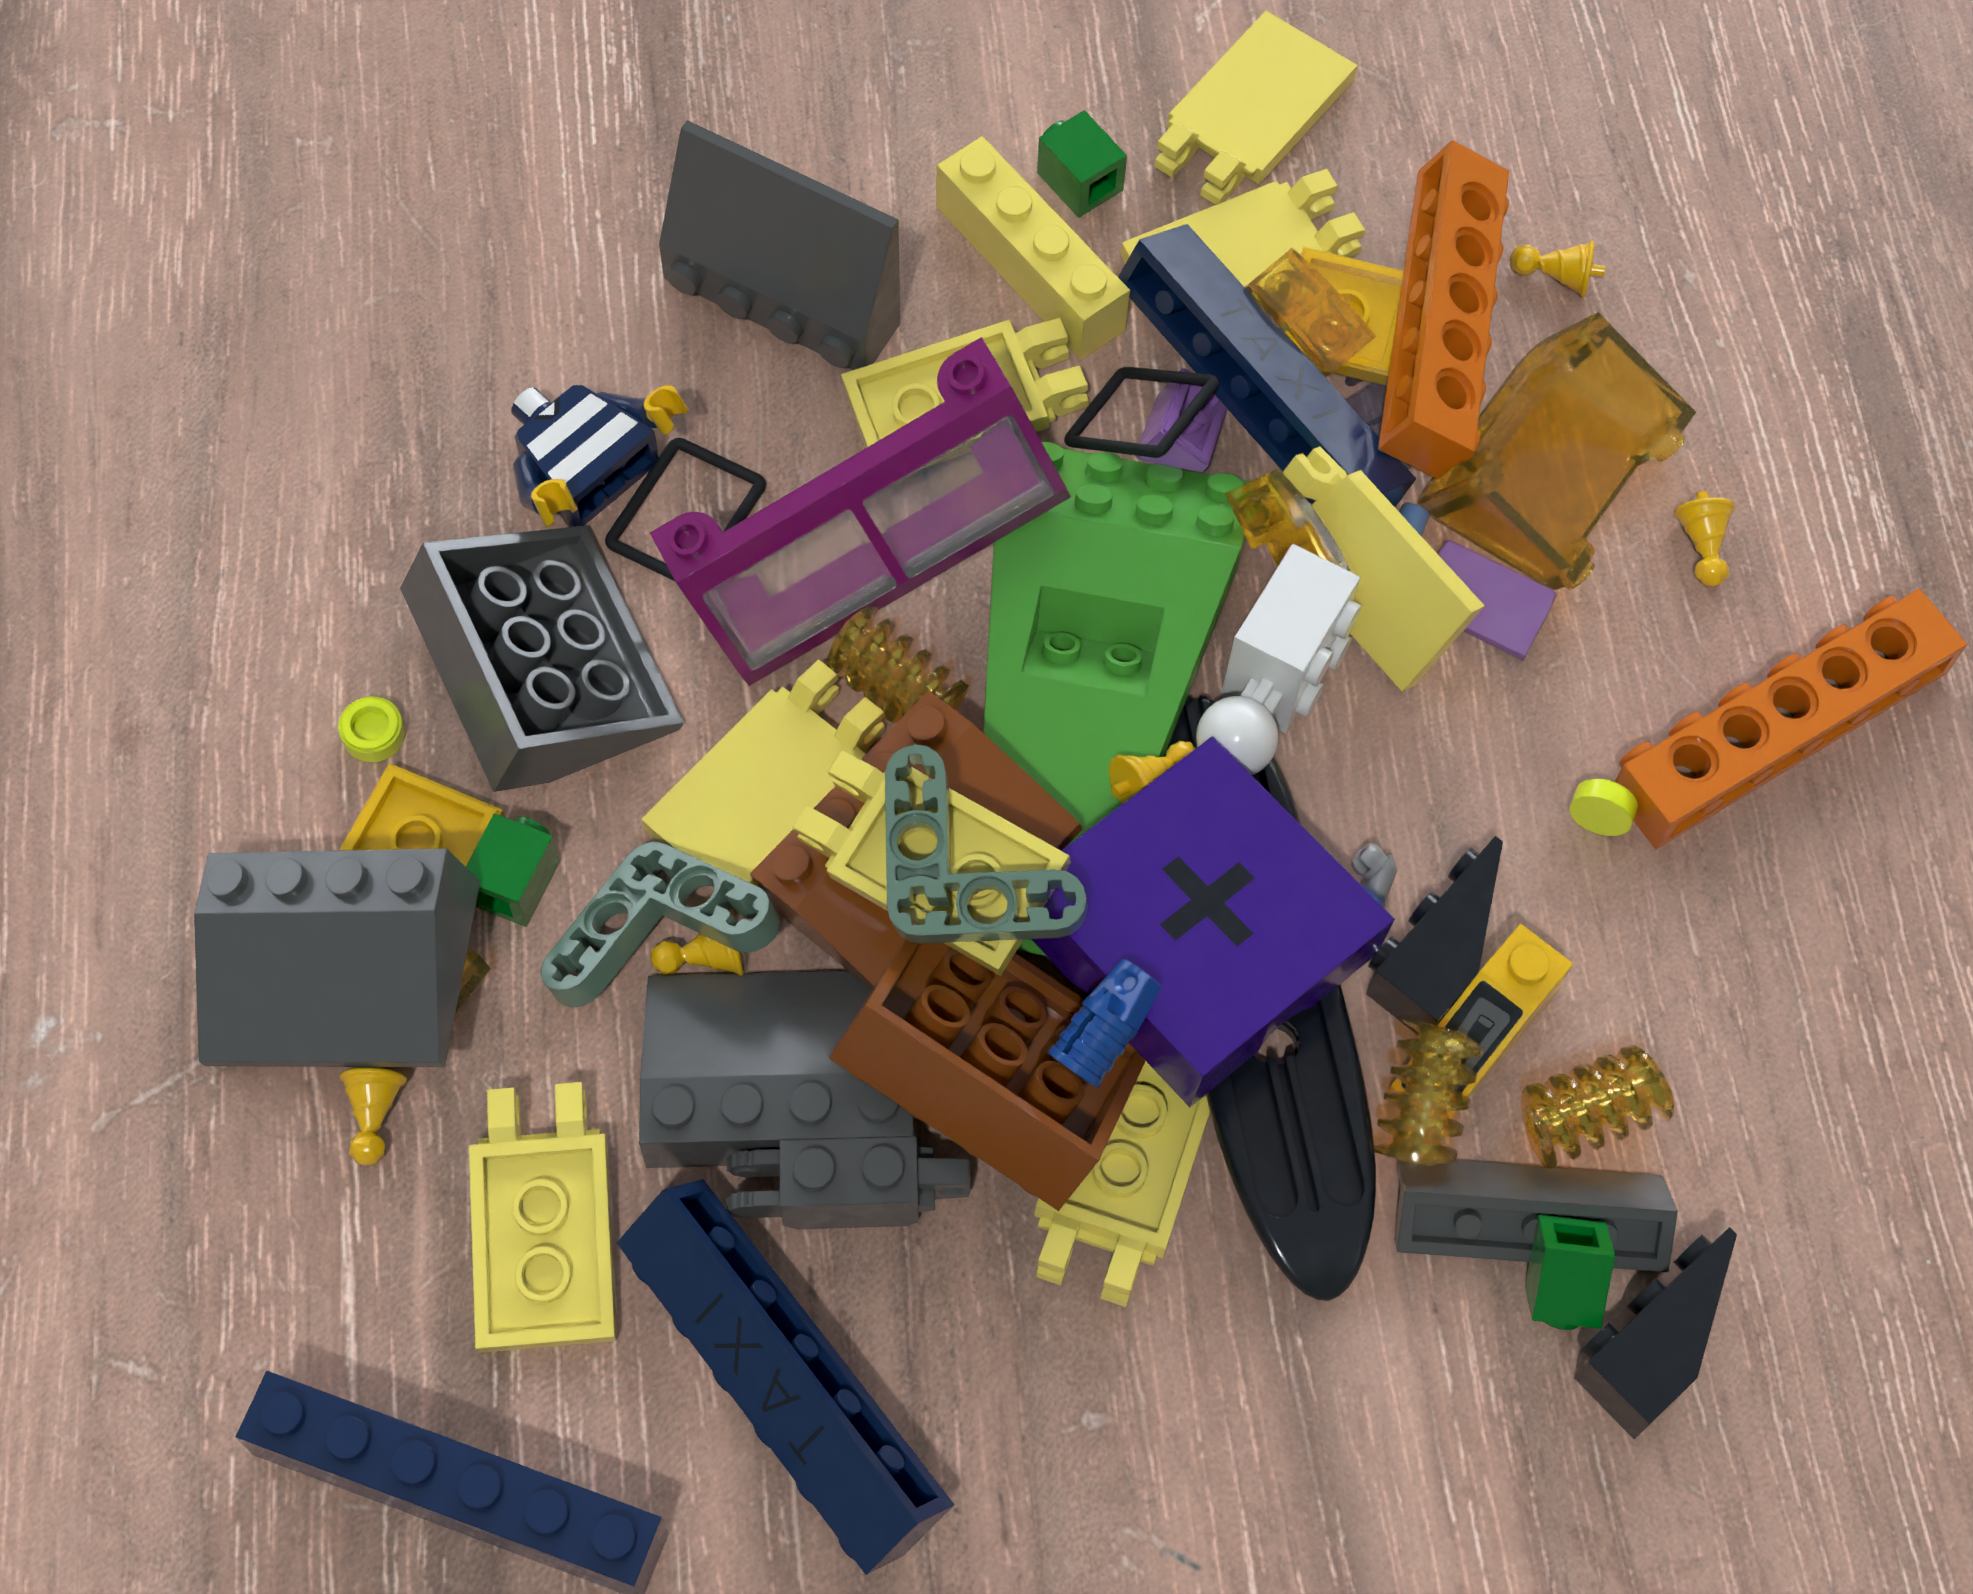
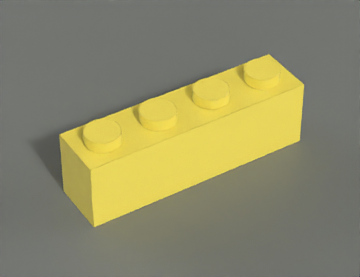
(1031, 246)

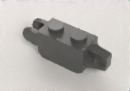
(847, 1182)

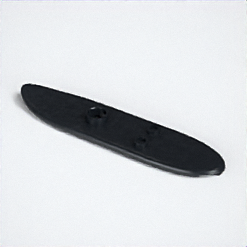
(1300, 1128)

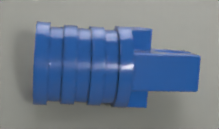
(1106, 1022)

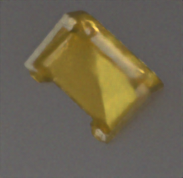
(1559, 451)

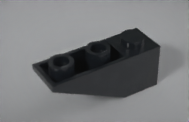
(1444, 948)
(1663, 1346)

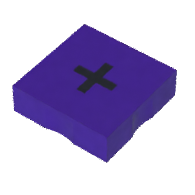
(1220, 907)

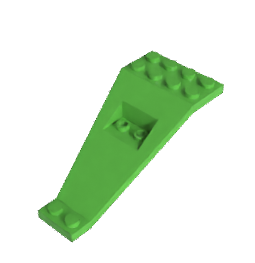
(1104, 621)

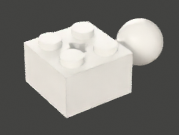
(1282, 656)

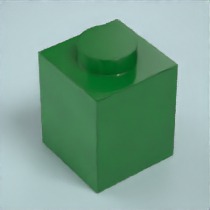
(1081, 163)
(513, 867)
(1569, 1272)

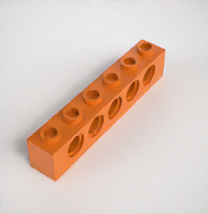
(1445, 311)
(1906, 630)

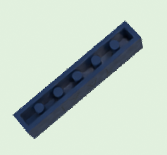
(1258, 366)
(784, 1375)
(453, 1485)

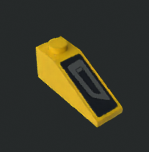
(1504, 1001)

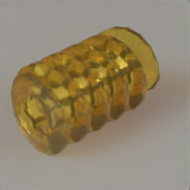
(884, 668)
(1429, 1095)
(1592, 1100)

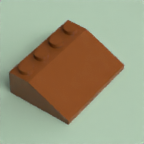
(848, 924)
(976, 1065)

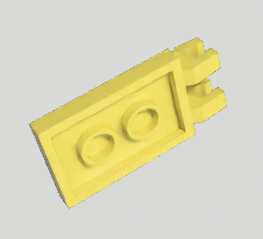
(1254, 105)
(1267, 222)
(906, 387)
(1405, 589)
(762, 775)
(977, 845)
(1132, 1191)
(541, 1229)

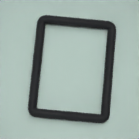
(1209, 385)
(650, 480)

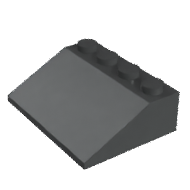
(780, 250)
(537, 653)
(331, 957)
(749, 1065)

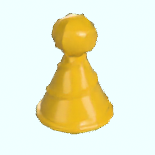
(1568, 266)
(1706, 525)
(1133, 773)
(701, 951)
(371, 1096)

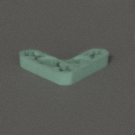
(934, 876)
(646, 901)

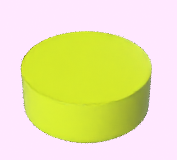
(371, 729)
(1603, 807)

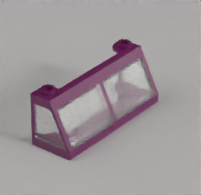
(868, 523)

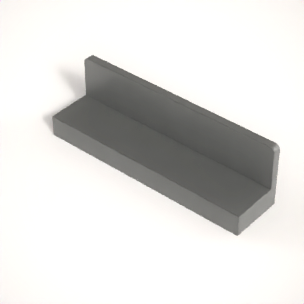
(1495, 1207)

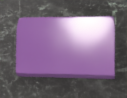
(1197, 441)
(1512, 601)

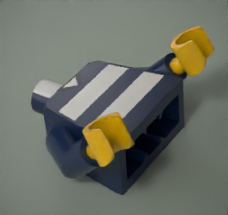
(586, 448)

